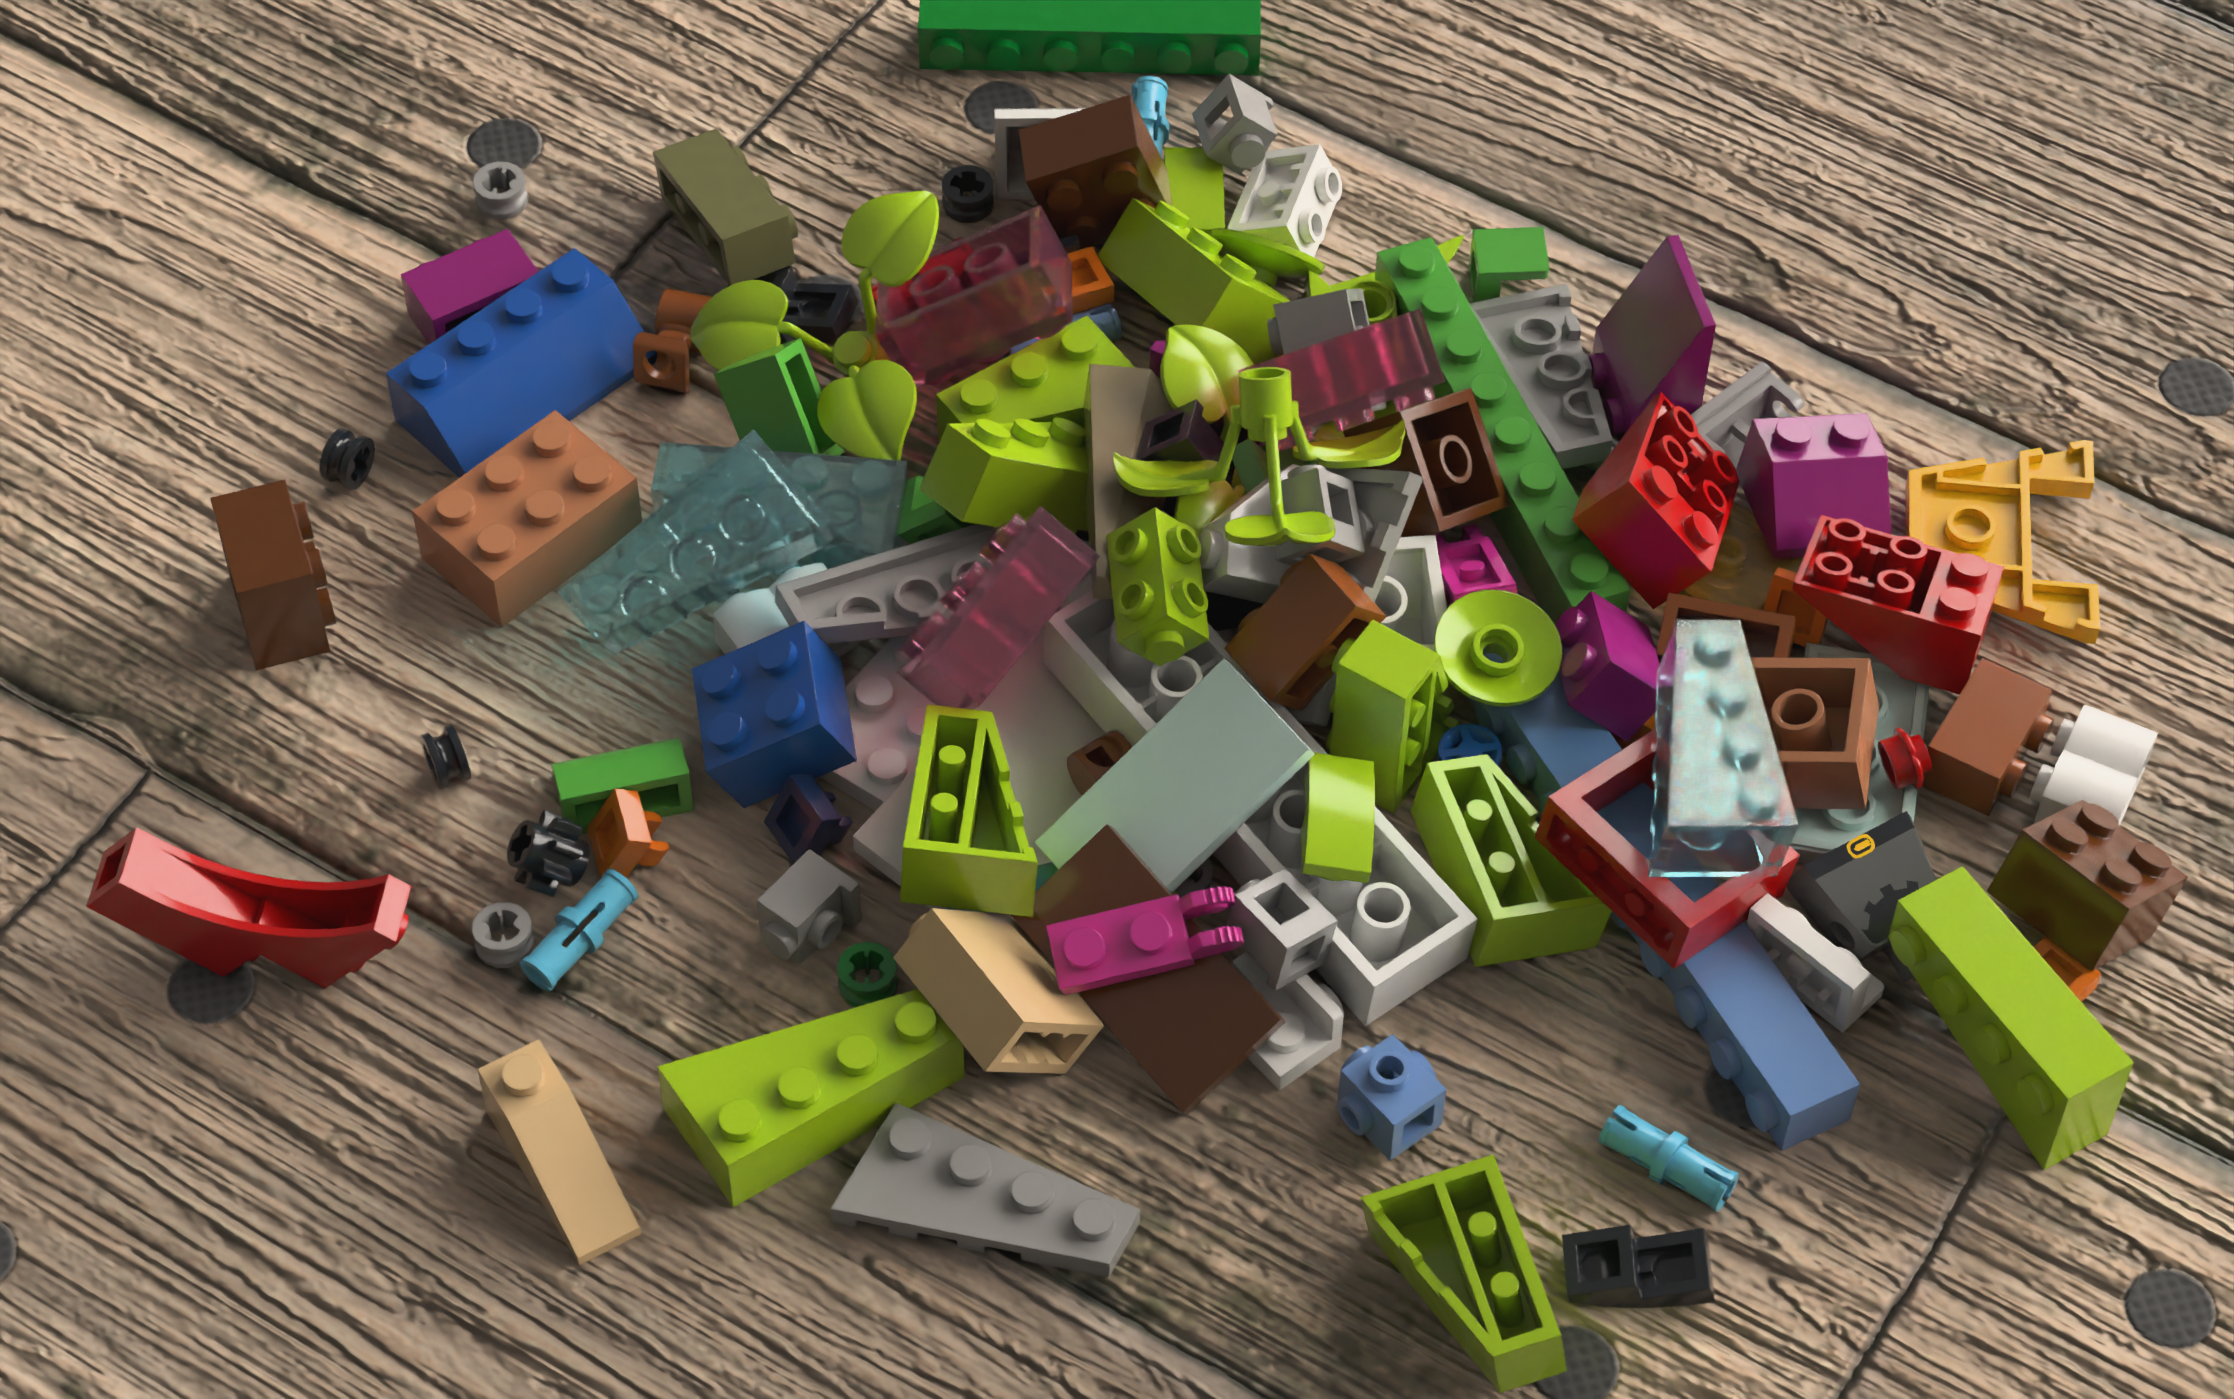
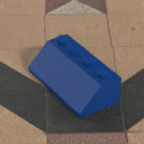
(533, 351)

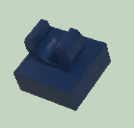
(805, 818)

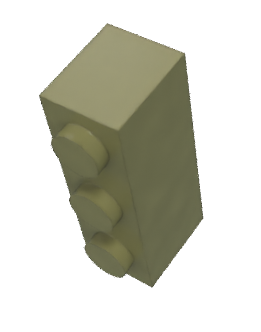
(726, 207)

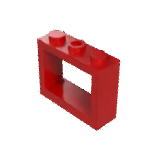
(1619, 872)

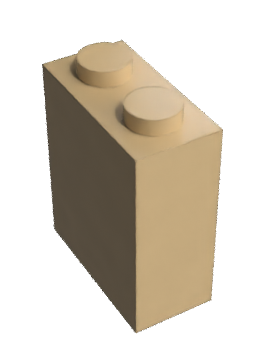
(996, 991)

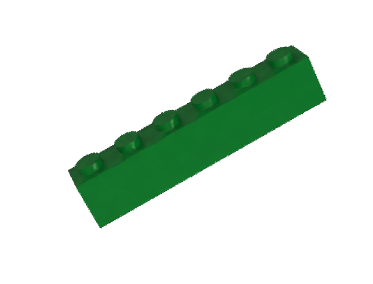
(1092, 36)

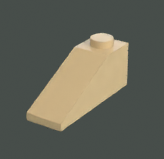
(557, 1151)

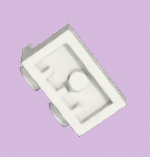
(1289, 198)
(1818, 971)
(1310, 1030)

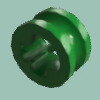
(866, 956)

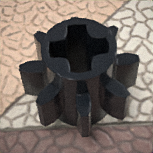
(548, 853)

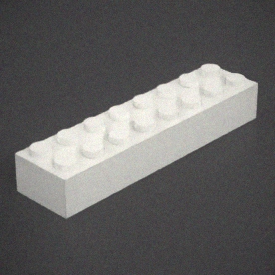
(1388, 932)

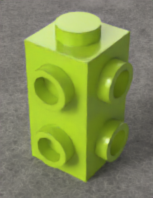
(1157, 587)

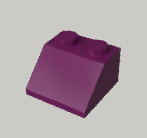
(1812, 469)

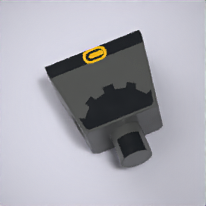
(1858, 886)

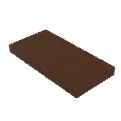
(1178, 1024)

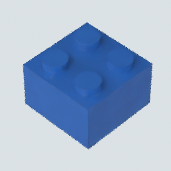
(773, 713)

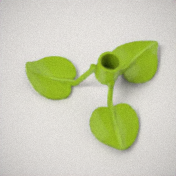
(1205, 368)
(877, 397)
(1266, 412)

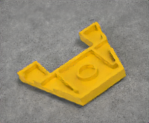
(1987, 514)

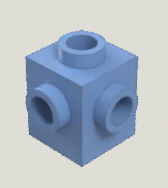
(1390, 1096)

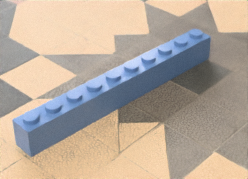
(1728, 990)

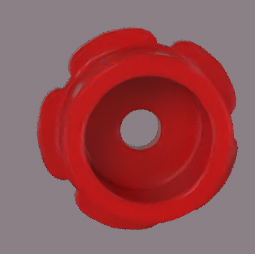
(1904, 759)

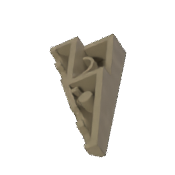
(1115, 416)

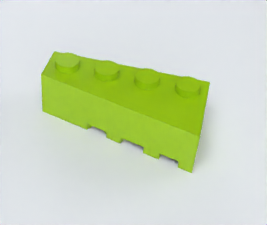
(2012, 1016)
(806, 1089)

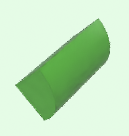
(777, 399)
(652, 769)

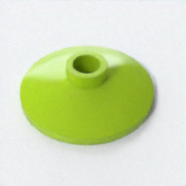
(1267, 256)
(1504, 626)

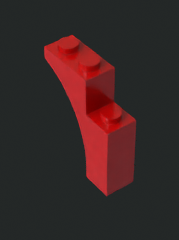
(235, 916)

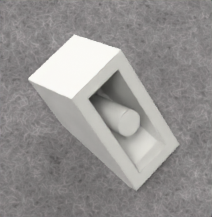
(1237, 568)

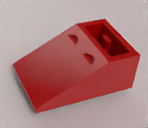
(1659, 503)
(1901, 599)

